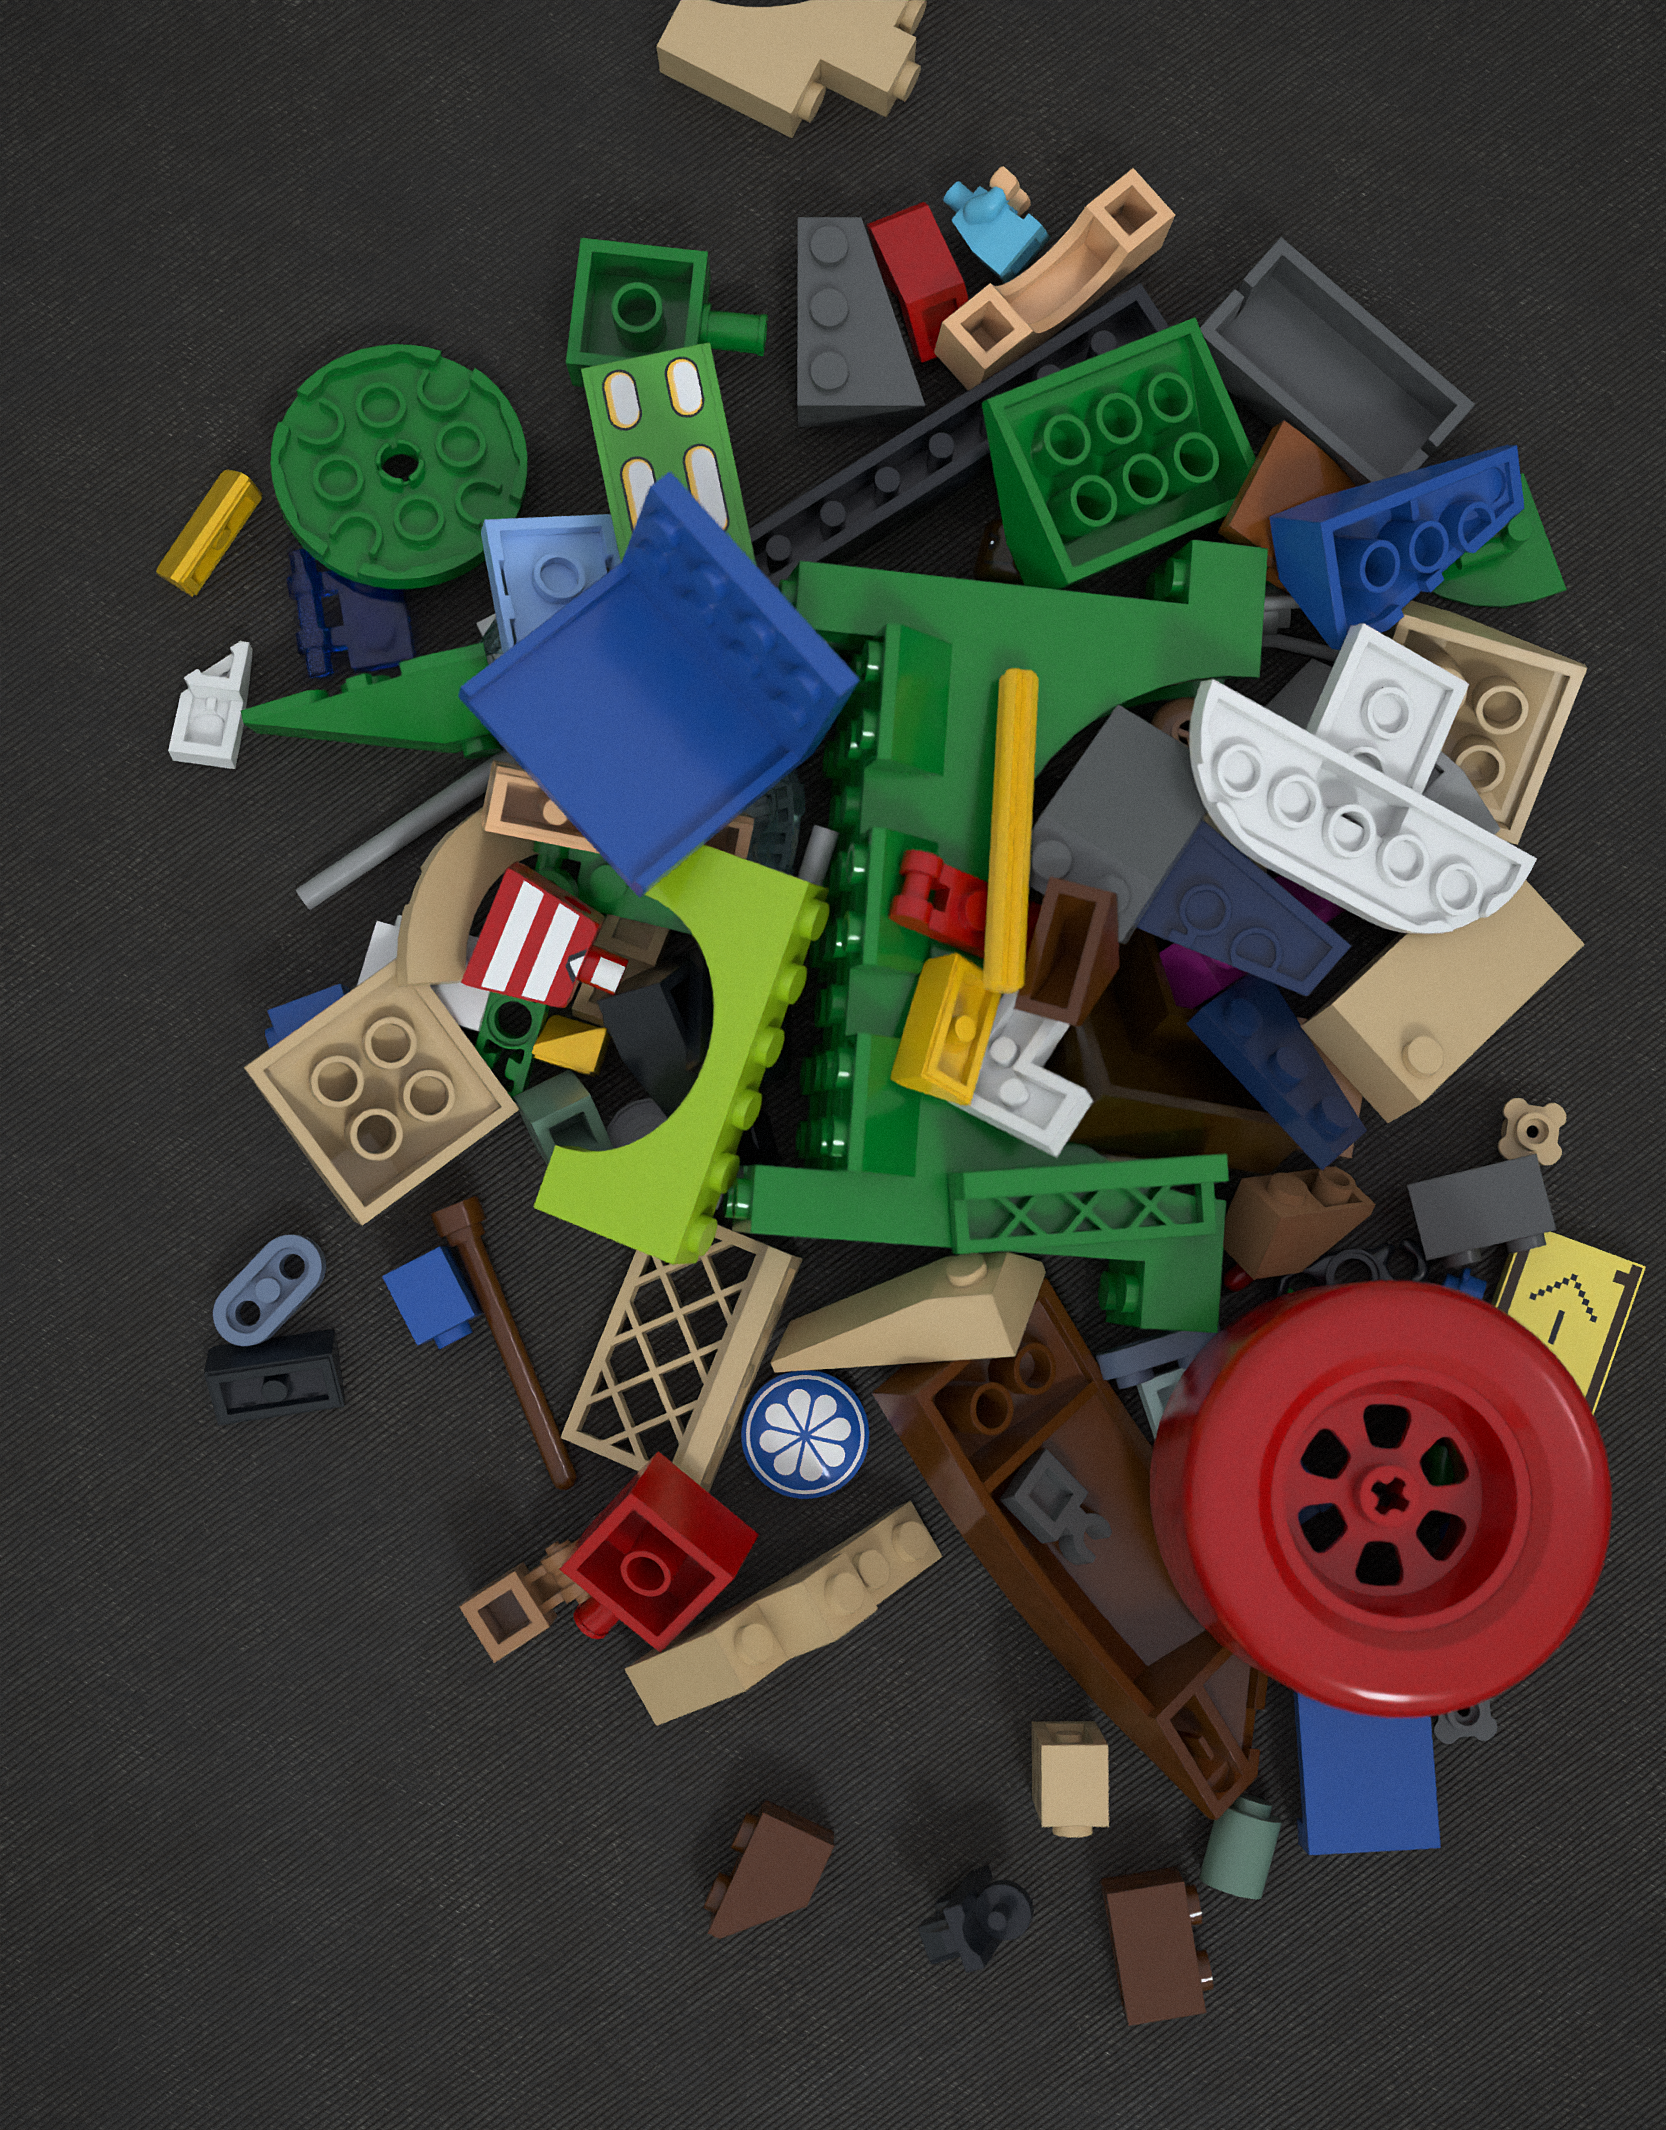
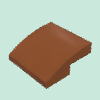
(1283, 476)

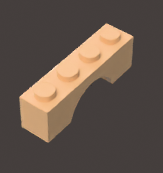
(1093, 256)

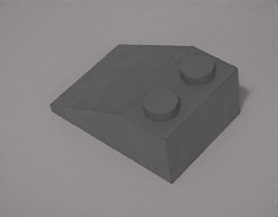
(1120, 817)

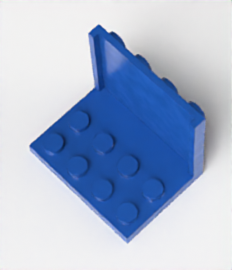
(664, 692)

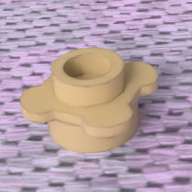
(1518, 1118)

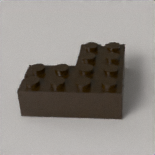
(1155, 1078)

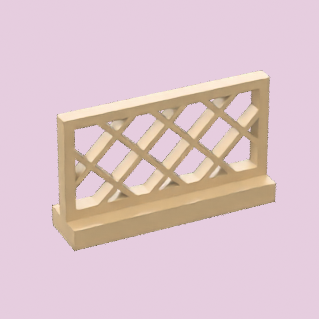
(731, 1372)

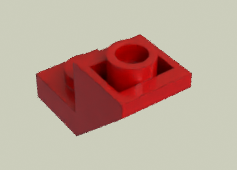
(919, 272)

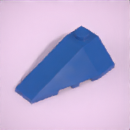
(1385, 541)

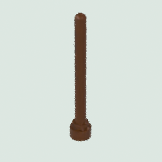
(463, 1228)

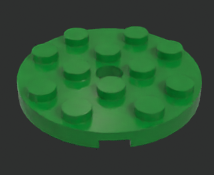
(385, 405)

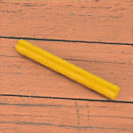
(1011, 831)

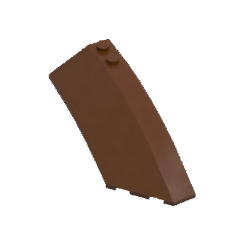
(1106, 1621)

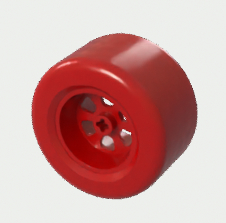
(1522, 1503)

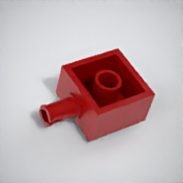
(656, 1555)

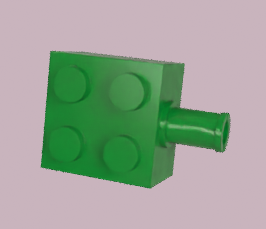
(648, 302)

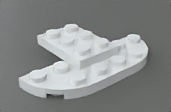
(1346, 797)

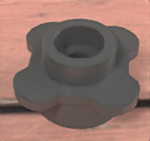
(1476, 1723)

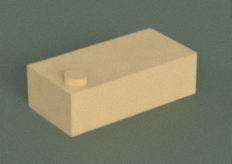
(1438, 999)

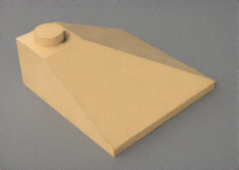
(1510, 709)
(380, 1091)

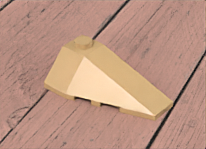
(933, 1314)

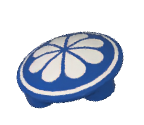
(805, 1434)

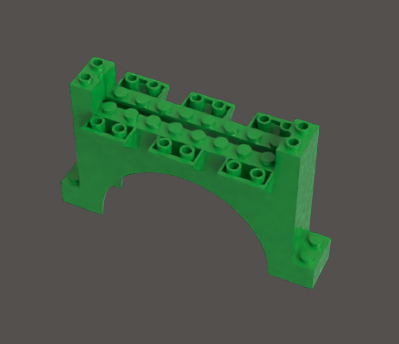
(919, 775)

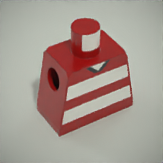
(541, 943)

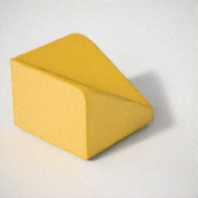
(572, 1045)

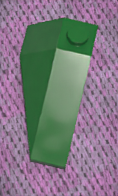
(400, 712)

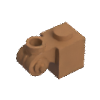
(521, 1602)

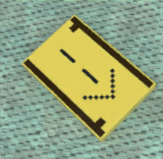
(1573, 1303)

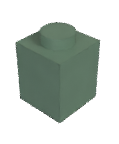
(563, 1115)

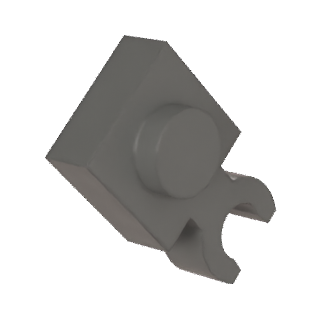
(1049, 1506)

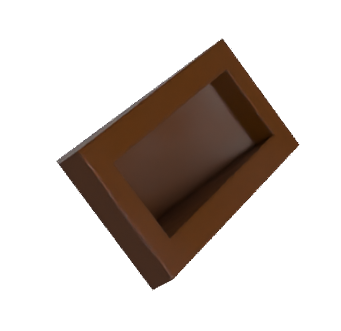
(1070, 952)

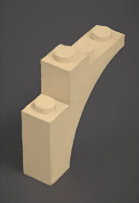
(785, 56)
(785, 1619)

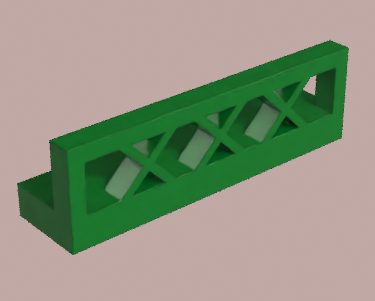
(1094, 1177)

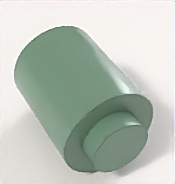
(1241, 1848)

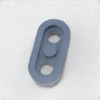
(270, 1288)
(1134, 1361)

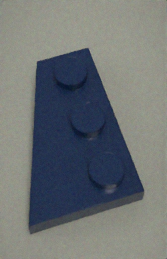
(1241, 916)
(1277, 1063)

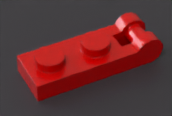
(957, 908)

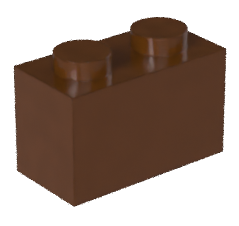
(1155, 1946)

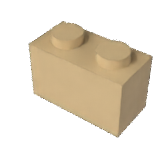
(1070, 1776)

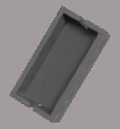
(1330, 370)

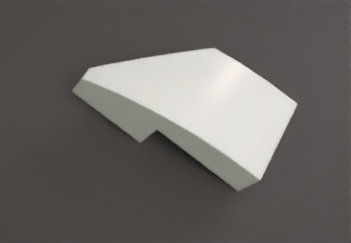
(209, 712)

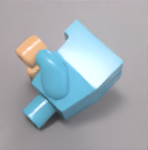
(993, 224)

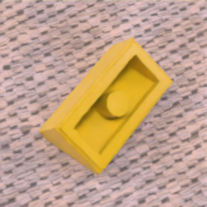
(210, 532)
(946, 1030)

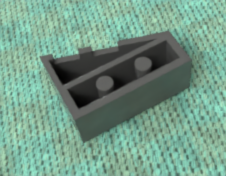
(848, 338)

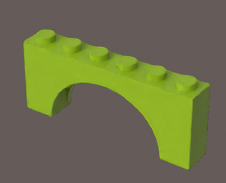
(668, 1183)

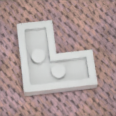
(1014, 1087)

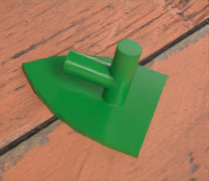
(1508, 568)

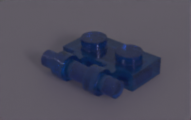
(374, 620)

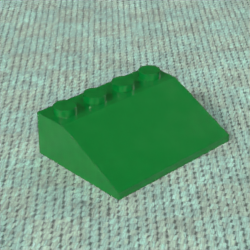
(1115, 457)

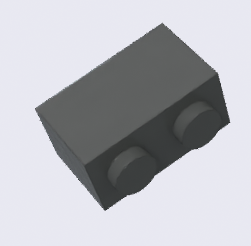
(1482, 1209)

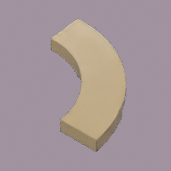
(446, 898)

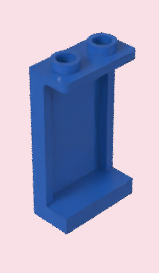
(1364, 1781)

